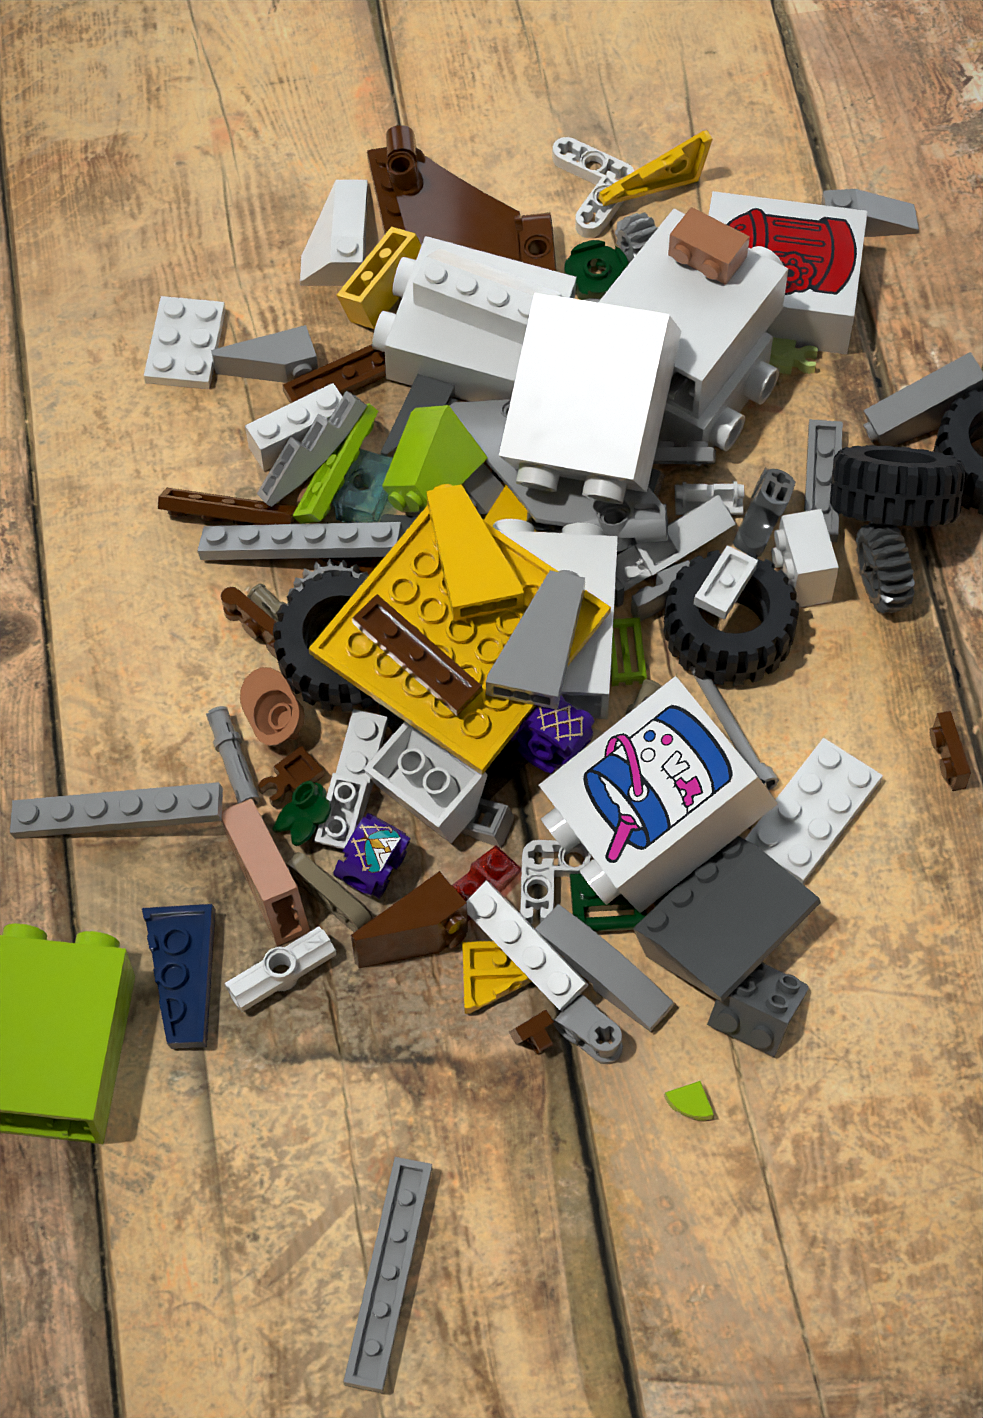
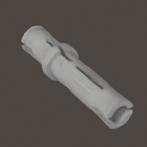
(228, 744)

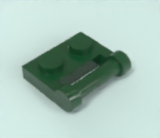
(586, 900)

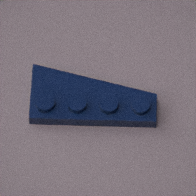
(182, 960)

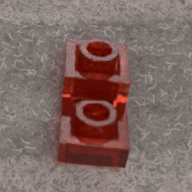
(492, 867)

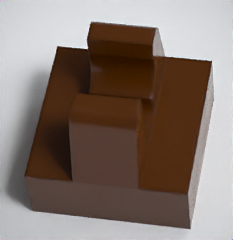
(534, 1032)

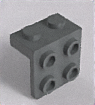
(760, 1008)

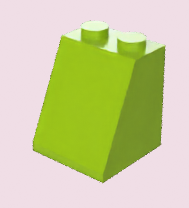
(430, 453)

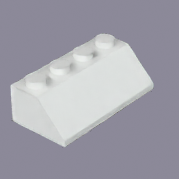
(476, 294)

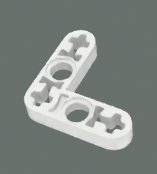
(601, 178)
(545, 874)

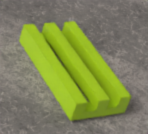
(628, 676)

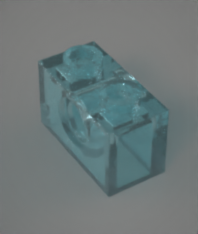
(368, 504)

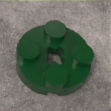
(603, 257)

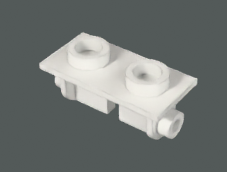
(693, 495)

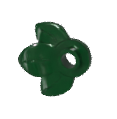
(306, 810)

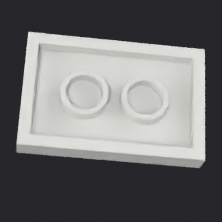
(183, 342)

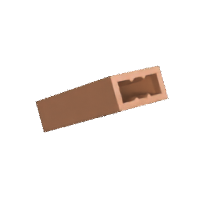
(265, 872)

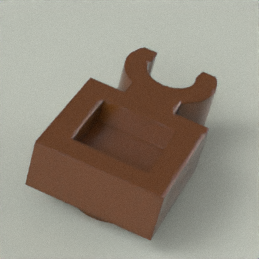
(290, 774)

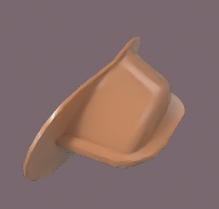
(271, 706)

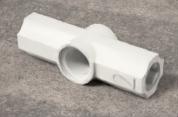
(299, 955)

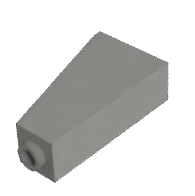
(923, 403)
(539, 649)

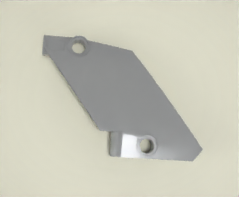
(638, 517)

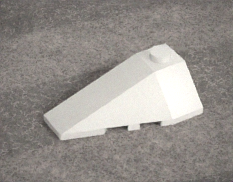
(338, 237)

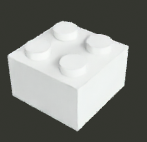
(806, 556)

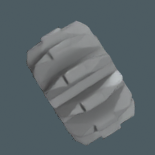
(634, 233)

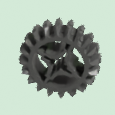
(885, 567)

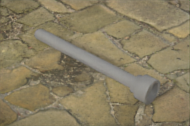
(734, 731)

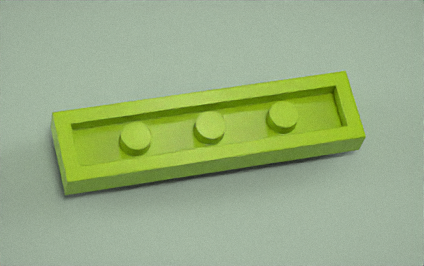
(330, 475)

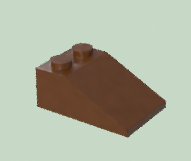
(414, 926)

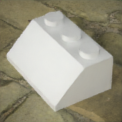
(427, 781)

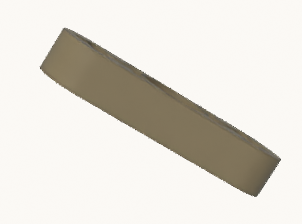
(328, 892)

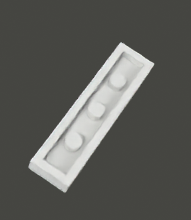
(525, 946)

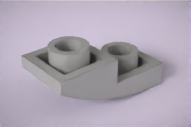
(653, 599)

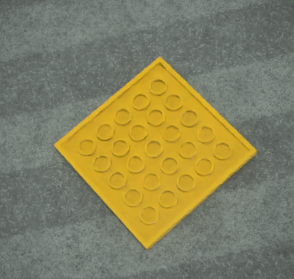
(415, 587)

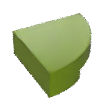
(690, 1101)

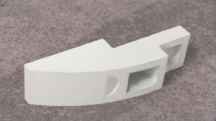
(683, 537)
(350, 784)

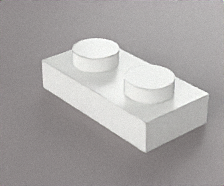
(725, 582)

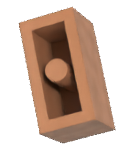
(708, 245)

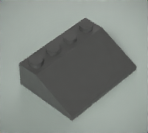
(725, 918)

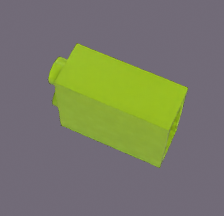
(60, 1032)

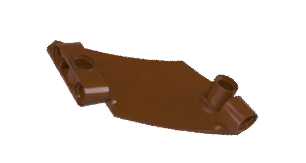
(456, 212)

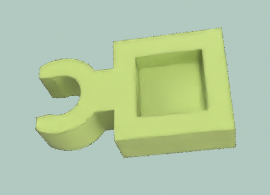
(786, 356)

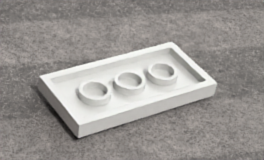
(814, 809)

